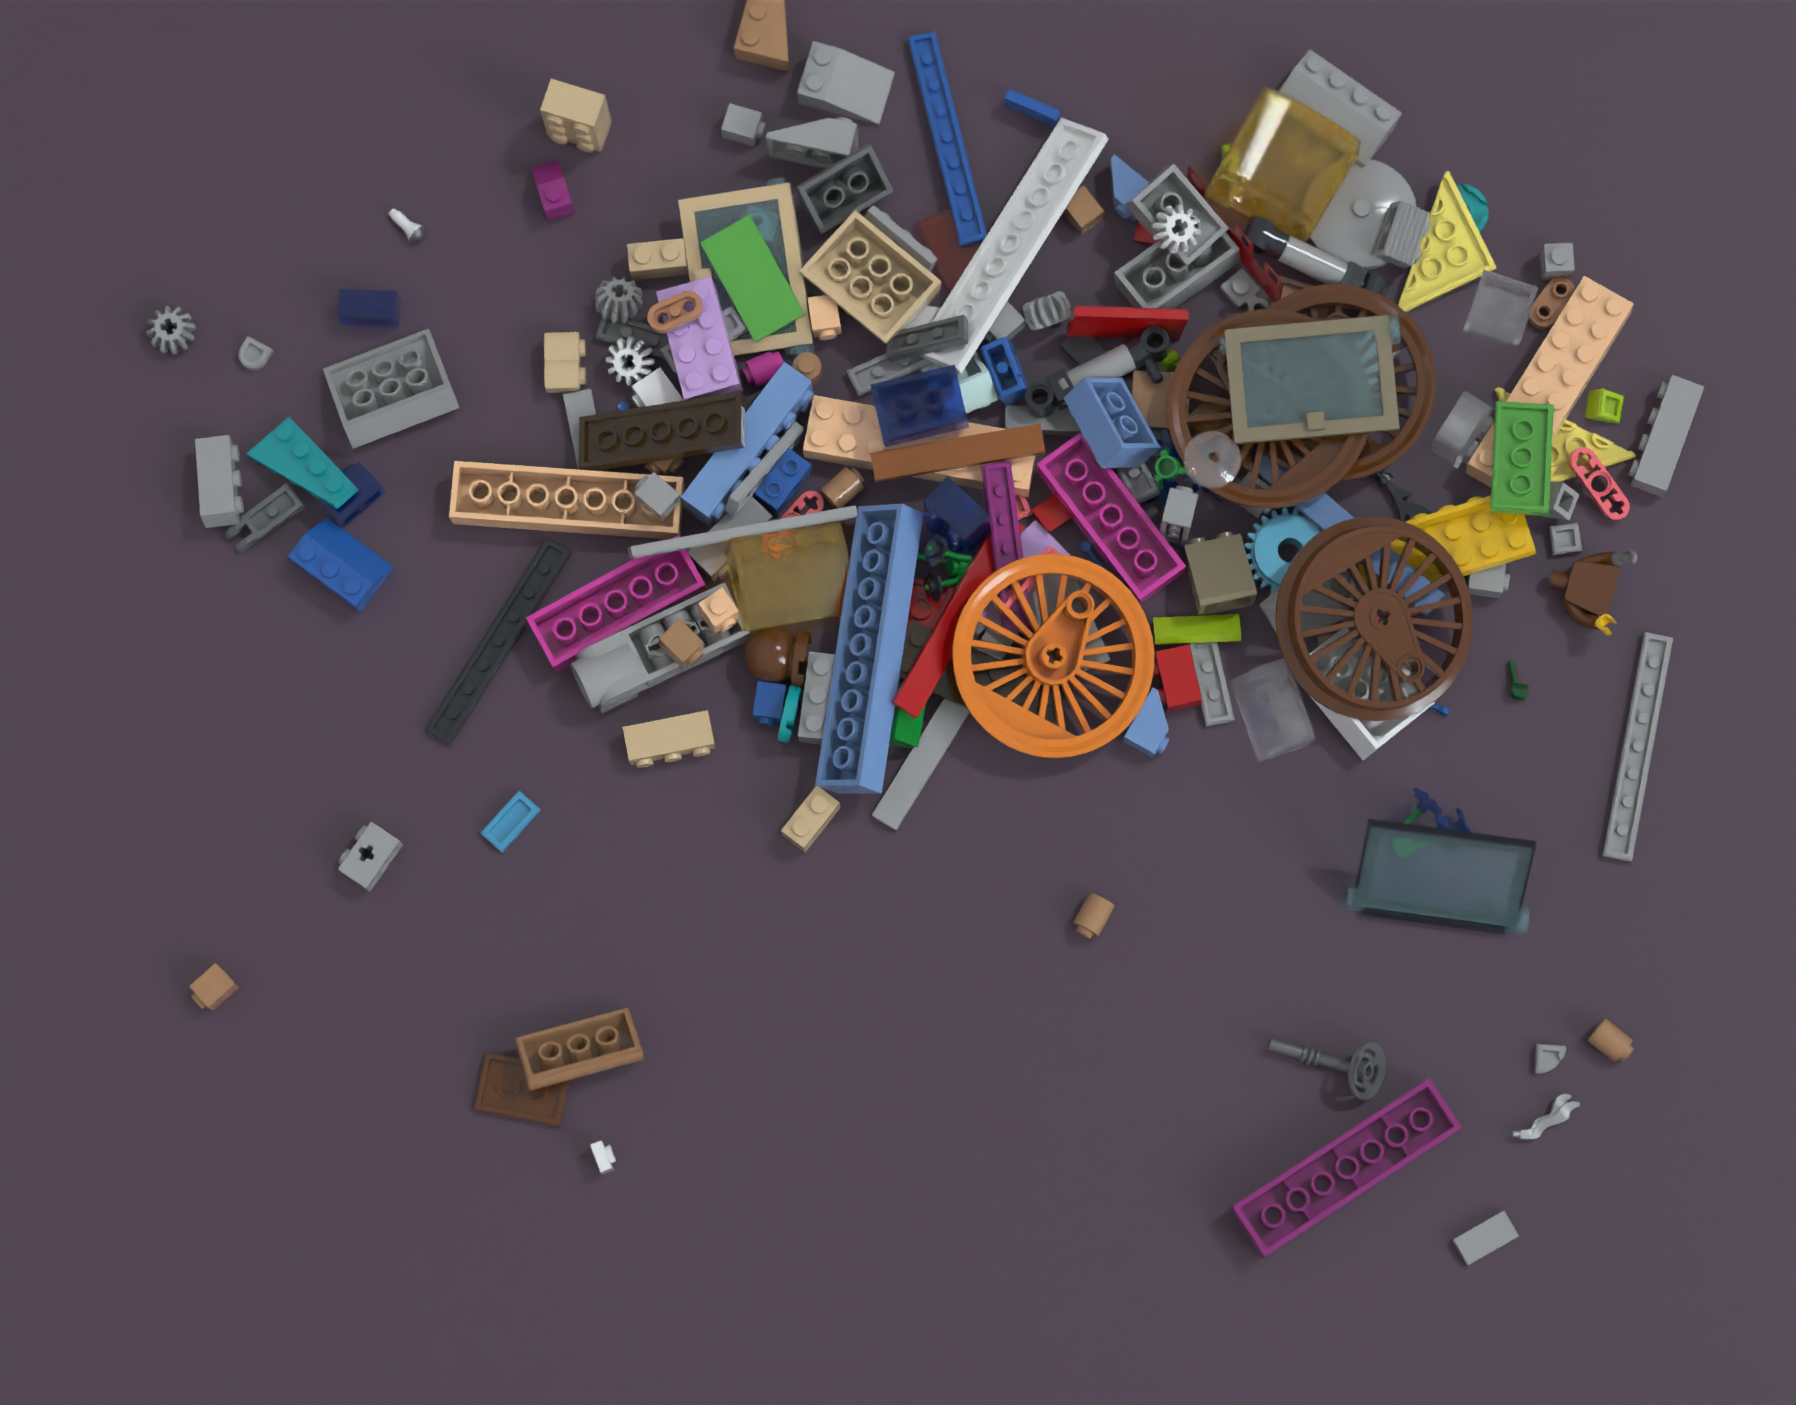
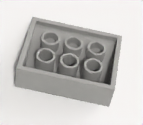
(390, 388)

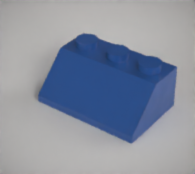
(341, 563)

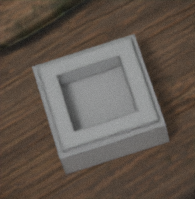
(1565, 539)

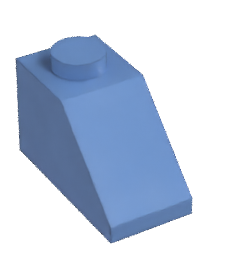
(1125, 185)
(1149, 727)

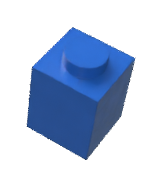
(769, 703)

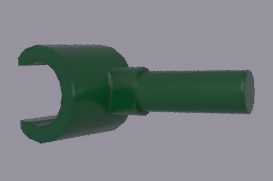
(1517, 691)

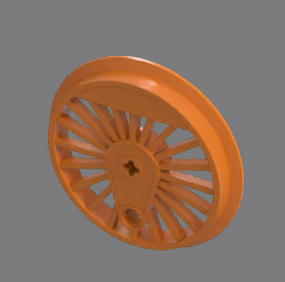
(1067, 636)

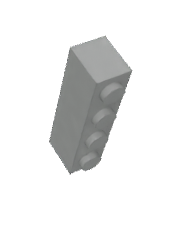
(1667, 435)

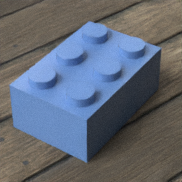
(1111, 422)

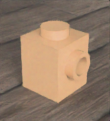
(824, 317)
(718, 611)

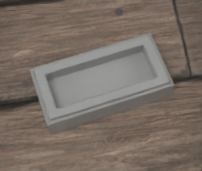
(1485, 1238)

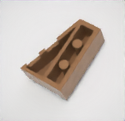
(763, 34)

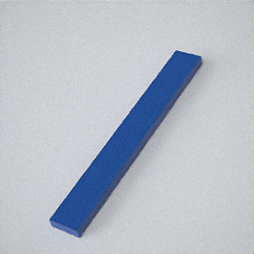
(947, 139)

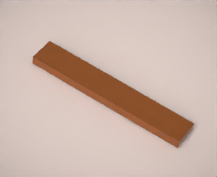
(957, 453)

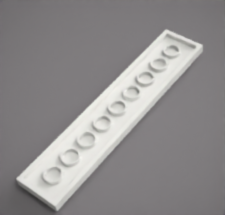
(1018, 235)

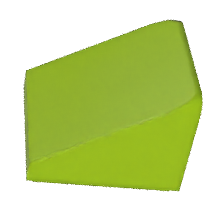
(1604, 406)

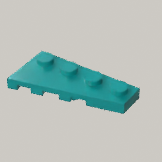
(301, 461)

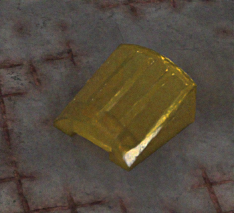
(1284, 164)

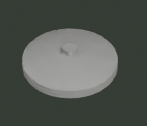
(1358, 213)

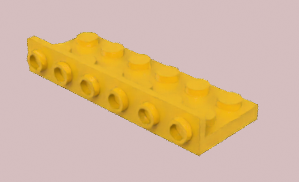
(1471, 537)

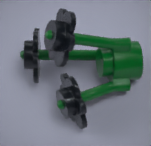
(935, 554)

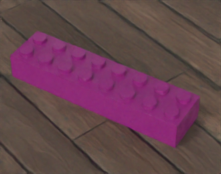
(1346, 1168)

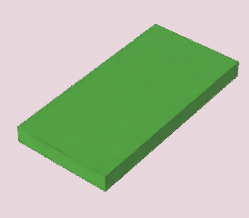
(752, 278)
(1521, 458)

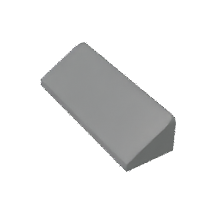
(1058, 423)

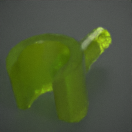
(1172, 359)

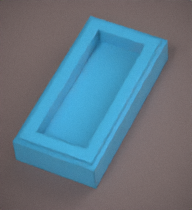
(510, 821)

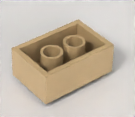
(575, 116)

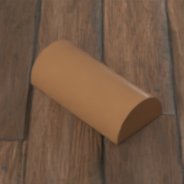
(579, 1049)

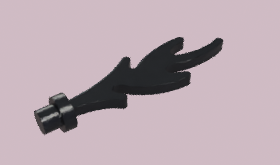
(1404, 508)

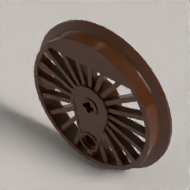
(1339, 296)
(1306, 479)
(1391, 639)

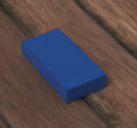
(1032, 108)

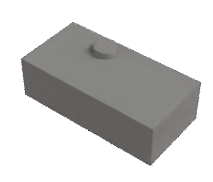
(1164, 282)

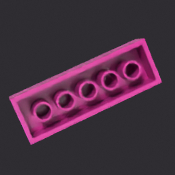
(1111, 519)
(614, 603)

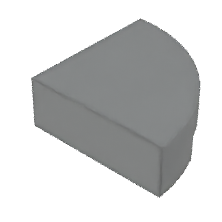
(1548, 1057)

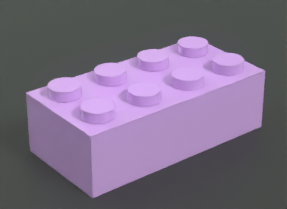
(703, 346)

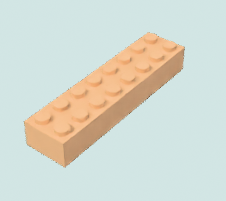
(1564, 361)
(850, 431)
(557, 500)

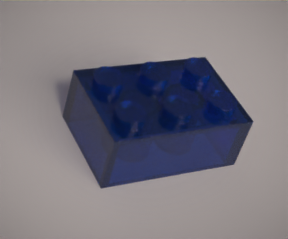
(919, 405)
(955, 517)

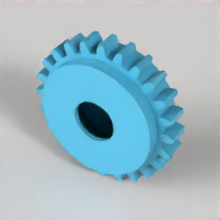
(1269, 537)

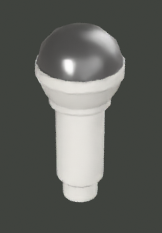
(413, 231)

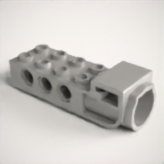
(633, 661)

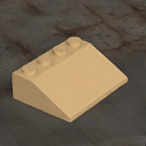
(871, 278)

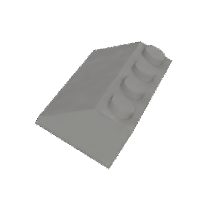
(1343, 101)

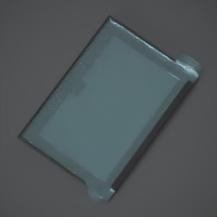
(1443, 877)

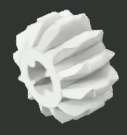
(1180, 239)
(620, 360)

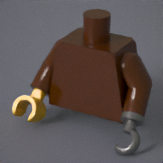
(1591, 588)

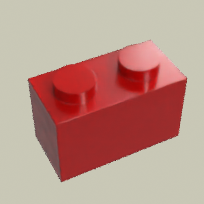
(1177, 678)

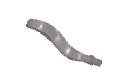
(1559, 1113)

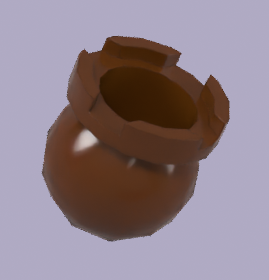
(777, 655)

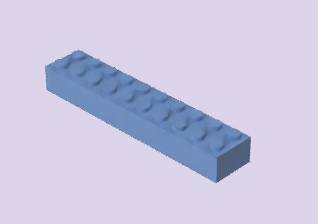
(869, 649)

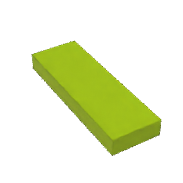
(1196, 629)

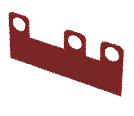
(1262, 277)

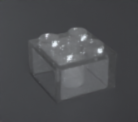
(1500, 308)
(1459, 432)

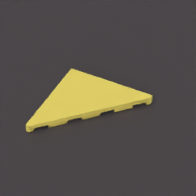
(1449, 252)
(1573, 437)

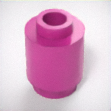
(762, 368)

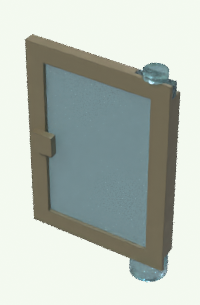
(1312, 378)

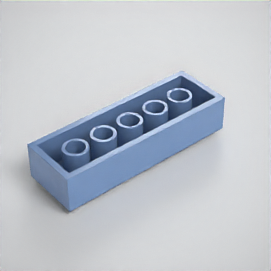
(765, 424)

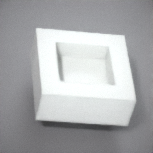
(603, 1156)

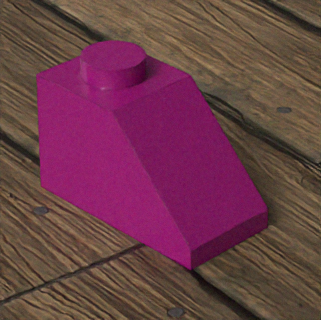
(553, 190)

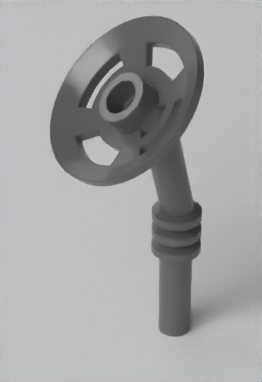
(1355, 1067)

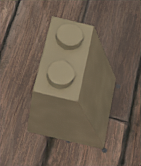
(1219, 574)

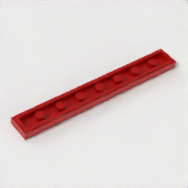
(938, 647)

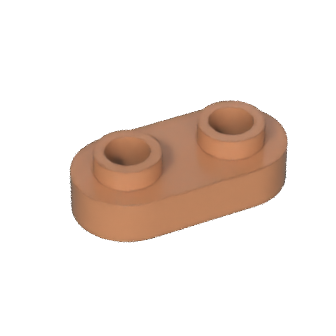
(1552, 302)
(675, 310)

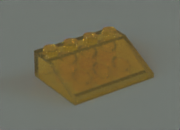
(789, 575)

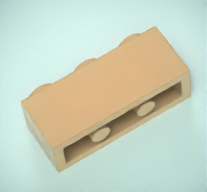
(669, 739)

